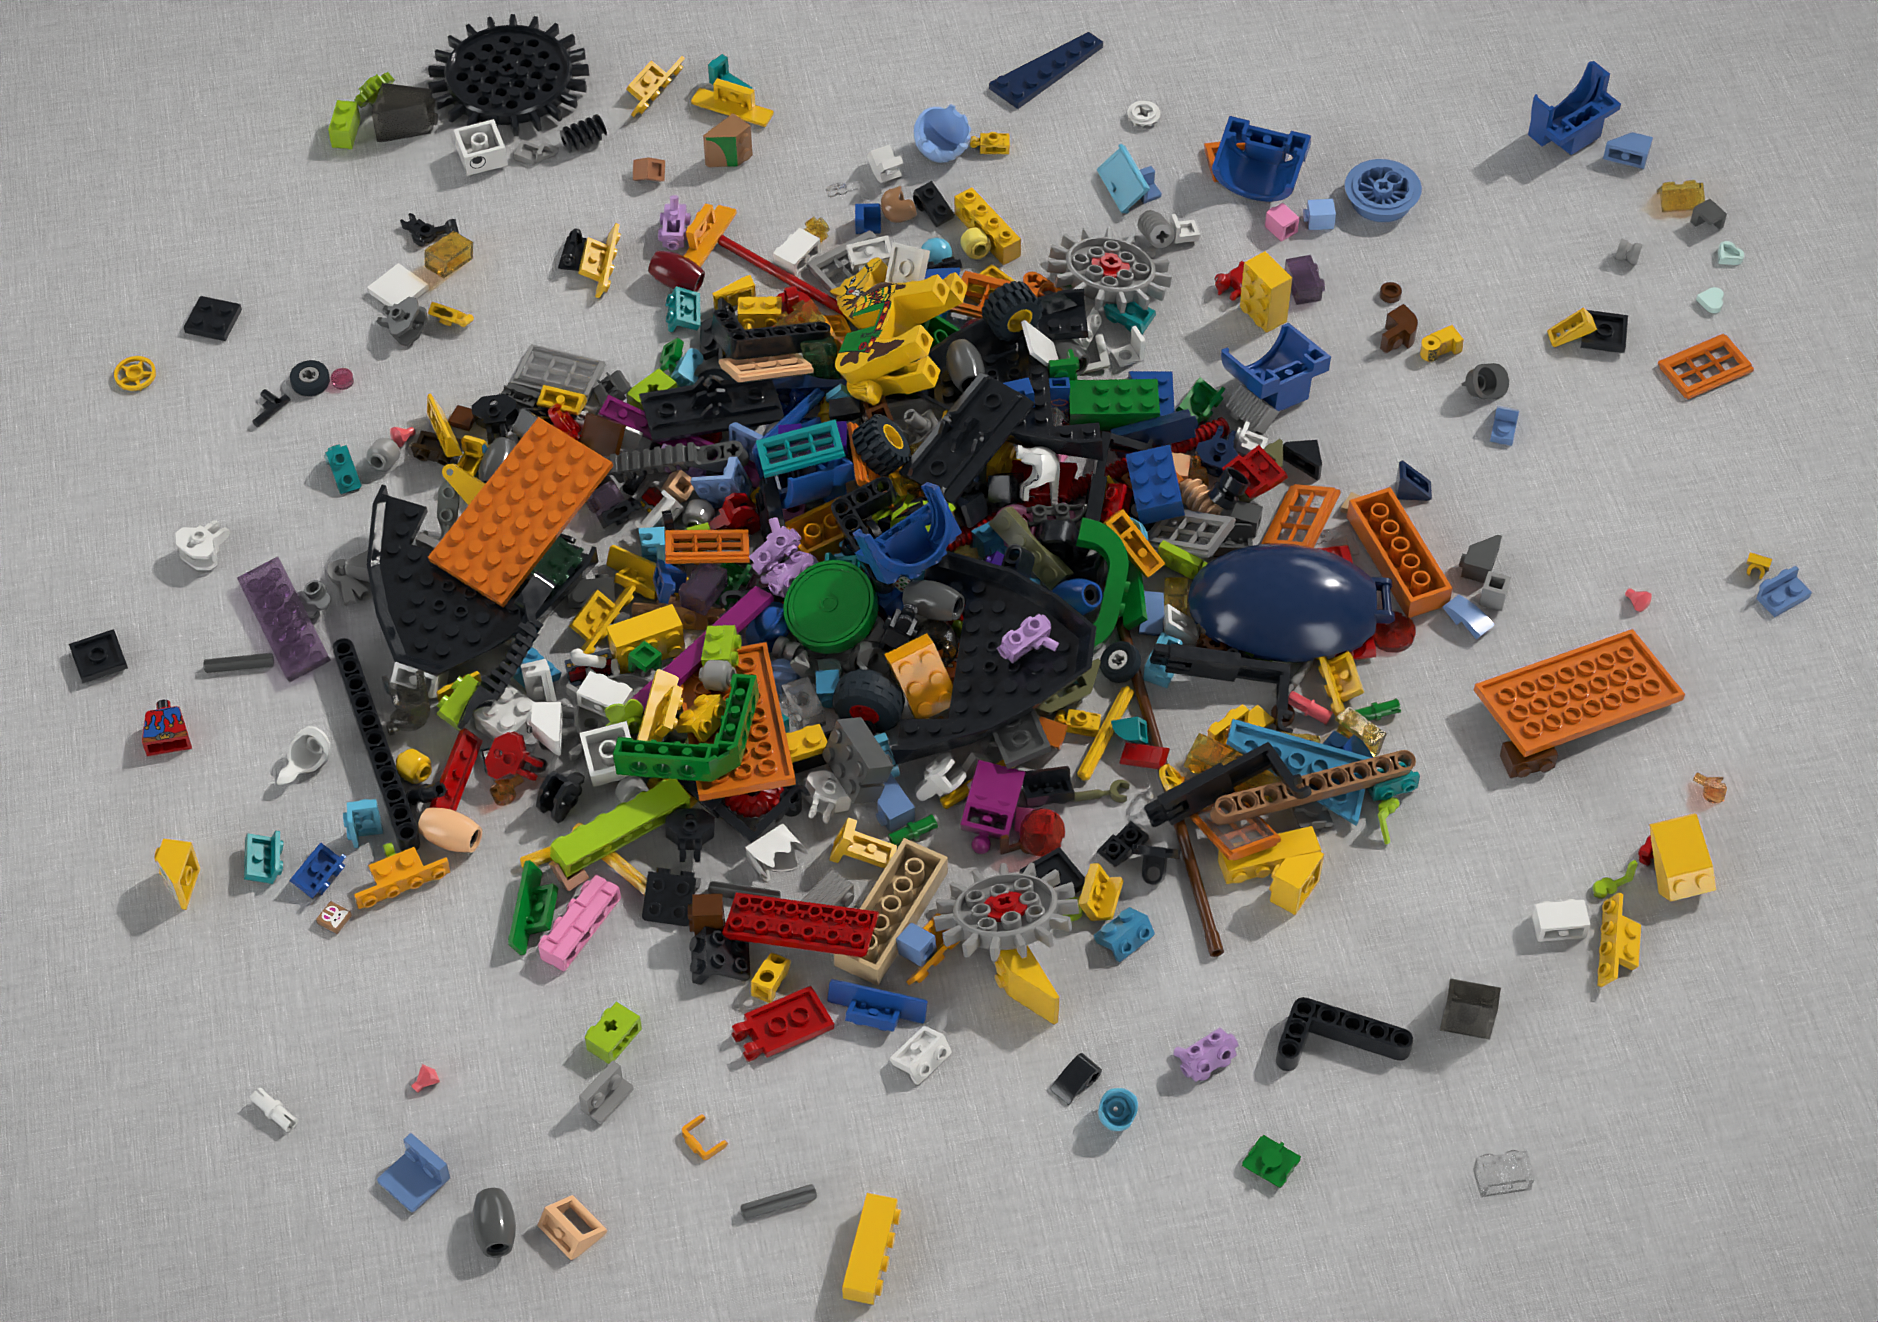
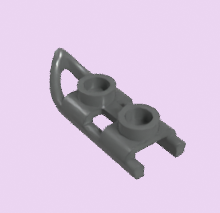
(1060, 510)

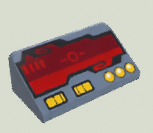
(577, 674)

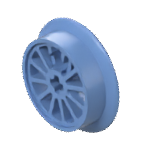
(1389, 196)

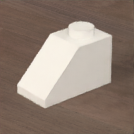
(547, 724)

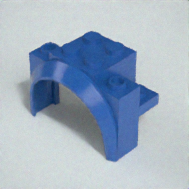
(1579, 116)
(908, 545)

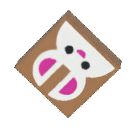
(333, 917)

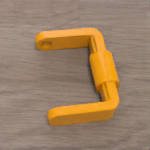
(694, 1145)

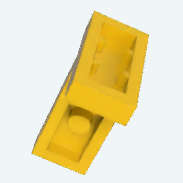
(861, 846)

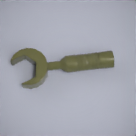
(1097, 794)

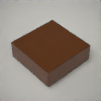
(462, 418)

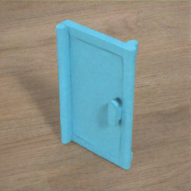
(1122, 174)

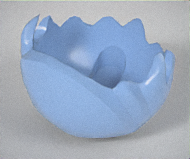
(942, 133)

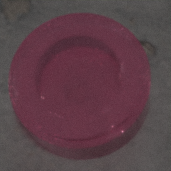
(342, 378)

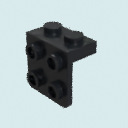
(669, 896)
(718, 955)

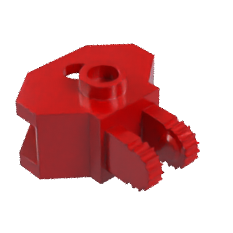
(736, 516)
(512, 759)

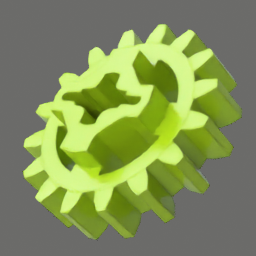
(371, 88)

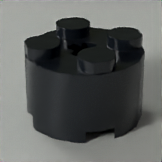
(1059, 538)

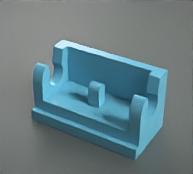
(652, 543)
(1156, 673)

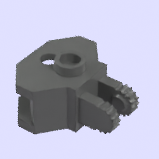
(403, 320)

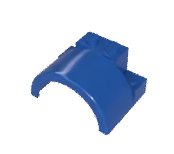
(1263, 167)
(1284, 371)
(825, 484)

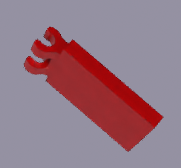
(783, 1024)

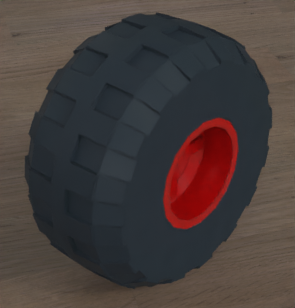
(870, 697)

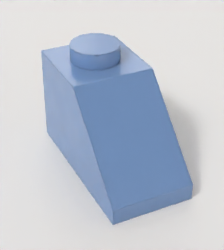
(1629, 149)
(894, 806)

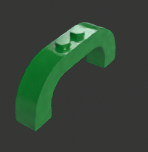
(1108, 544)

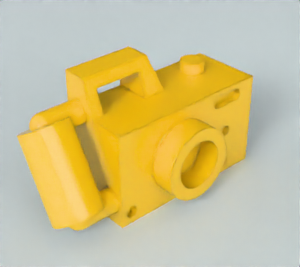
(992, 143)
(449, 315)
(1080, 721)

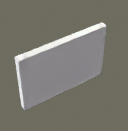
(1038, 344)

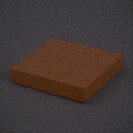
(602, 435)

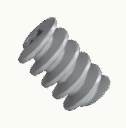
(1156, 229)

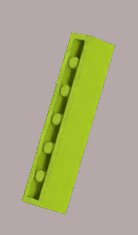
(618, 827)

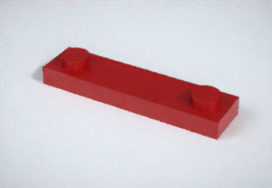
(458, 769)

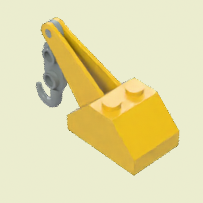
(457, 484)

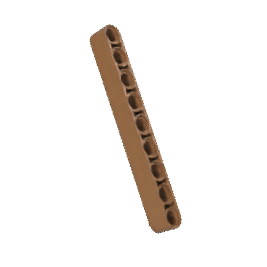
(1320, 779)

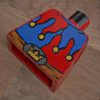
(164, 730)

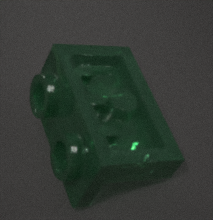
(822, 357)

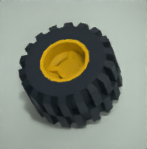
(1009, 307)
(881, 445)

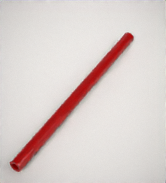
(779, 273)

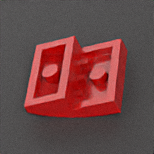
(1259, 470)

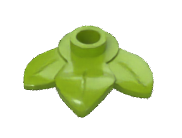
(629, 712)

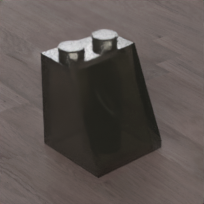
(403, 112)
(1470, 1008)

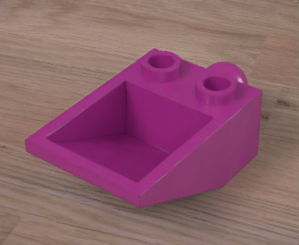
(993, 801)

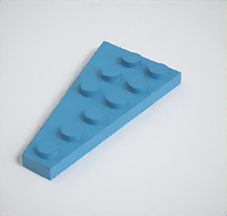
(1302, 758)

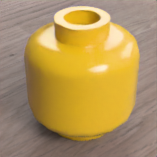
(413, 766)

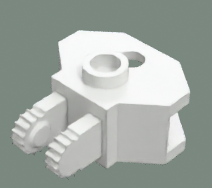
(201, 544)
(938, 778)
(826, 795)

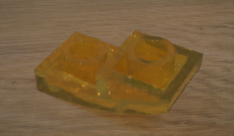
(1176, 593)

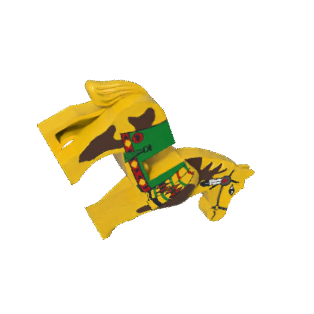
(890, 331)

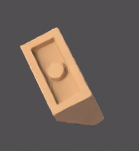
(564, 1233)

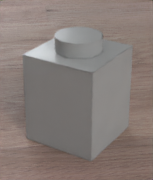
(1495, 591)

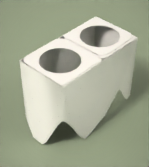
(774, 852)

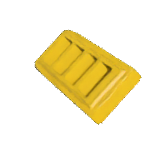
(741, 288)
(1578, 325)

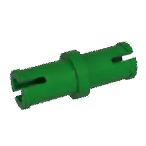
(1380, 710)
(913, 830)

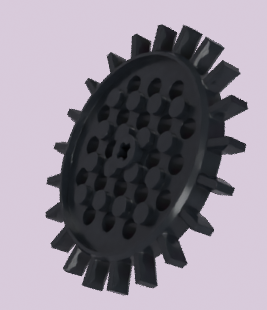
(508, 74)

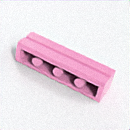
(579, 922)

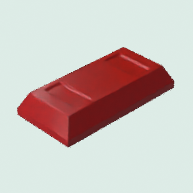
(1144, 755)

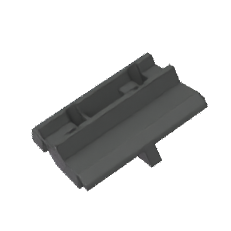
(612, 385)
(524, 396)
(1312, 815)

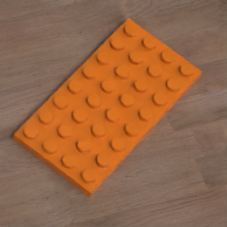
(520, 512)
(1578, 692)
(767, 753)

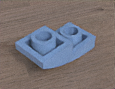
(1155, 614)
(1470, 615)

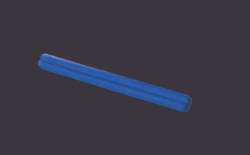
(797, 413)

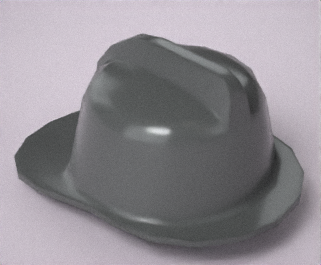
(1487, 381)

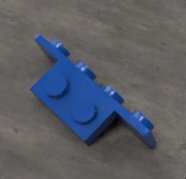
(876, 1006)

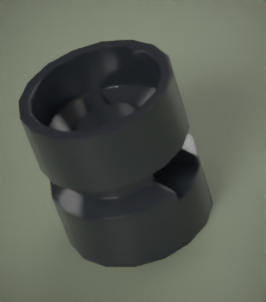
(1227, 490)

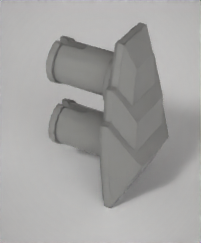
(919, 425)

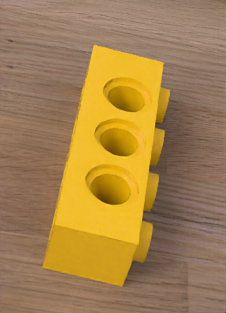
(977, 213)

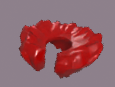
(756, 805)

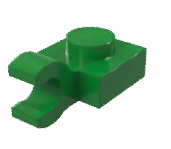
(671, 354)

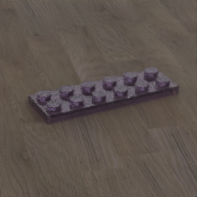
(283, 619)

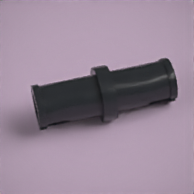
(426, 793)

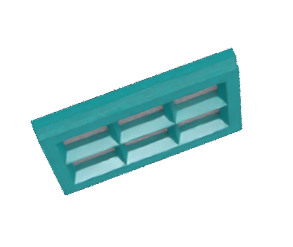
(800, 448)

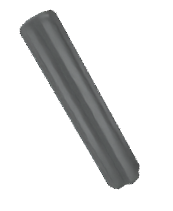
(238, 662)
(729, 890)
(778, 1201)

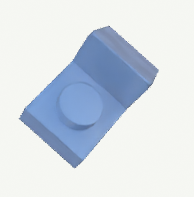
(1504, 425)

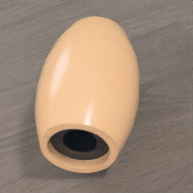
(450, 830)

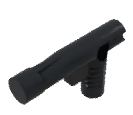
(270, 405)

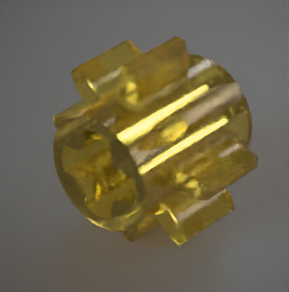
(817, 227)

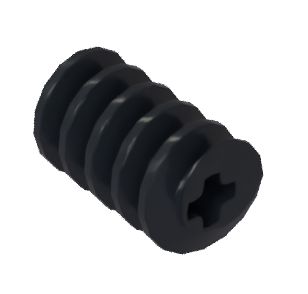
(582, 132)

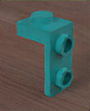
(719, 69)
(342, 468)

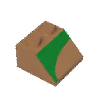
(728, 143)

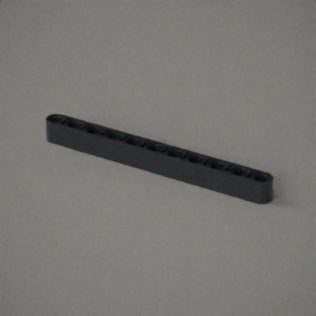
(359, 697)

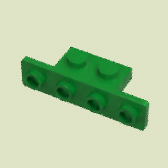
(533, 908)

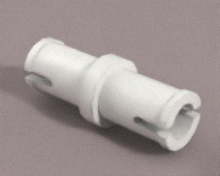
(273, 1109)

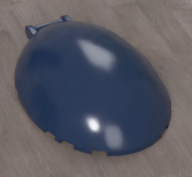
(1288, 602)

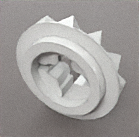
(1147, 108)

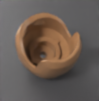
(897, 208)

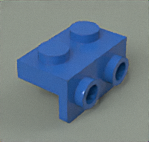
(317, 869)

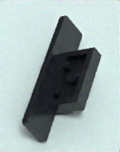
(708, 344)

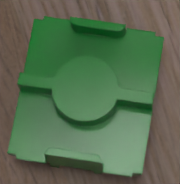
(1271, 1161)

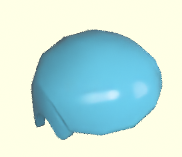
(938, 249)

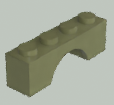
(1015, 530)

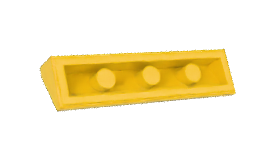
(442, 428)

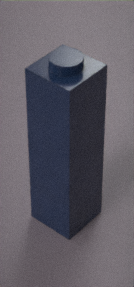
(1162, 429)

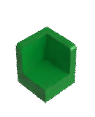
(645, 658)

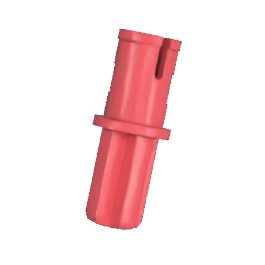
(1309, 707)

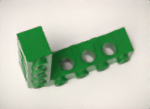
(695, 761)

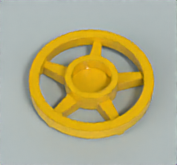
(135, 373)
(1174, 779)

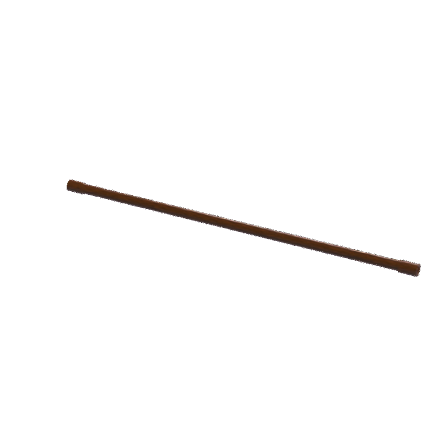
(1211, 934)

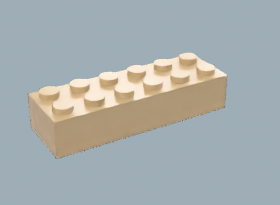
(900, 899)

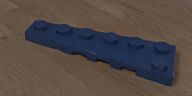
(1037, 75)

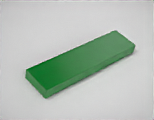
(1135, 605)

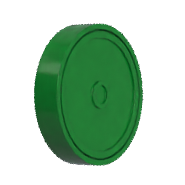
(831, 606)

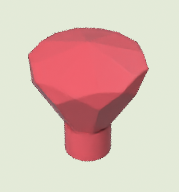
(400, 435)
(1639, 599)
(426, 1077)

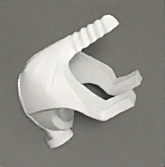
(1045, 469)

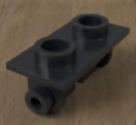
(572, 251)

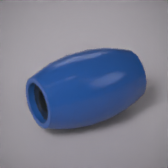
(1080, 594)

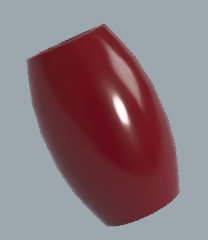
(676, 270)

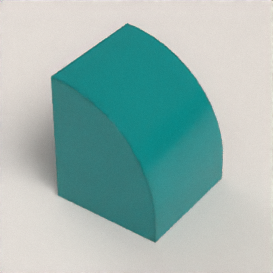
(1131, 729)

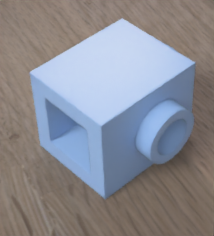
(1320, 214)

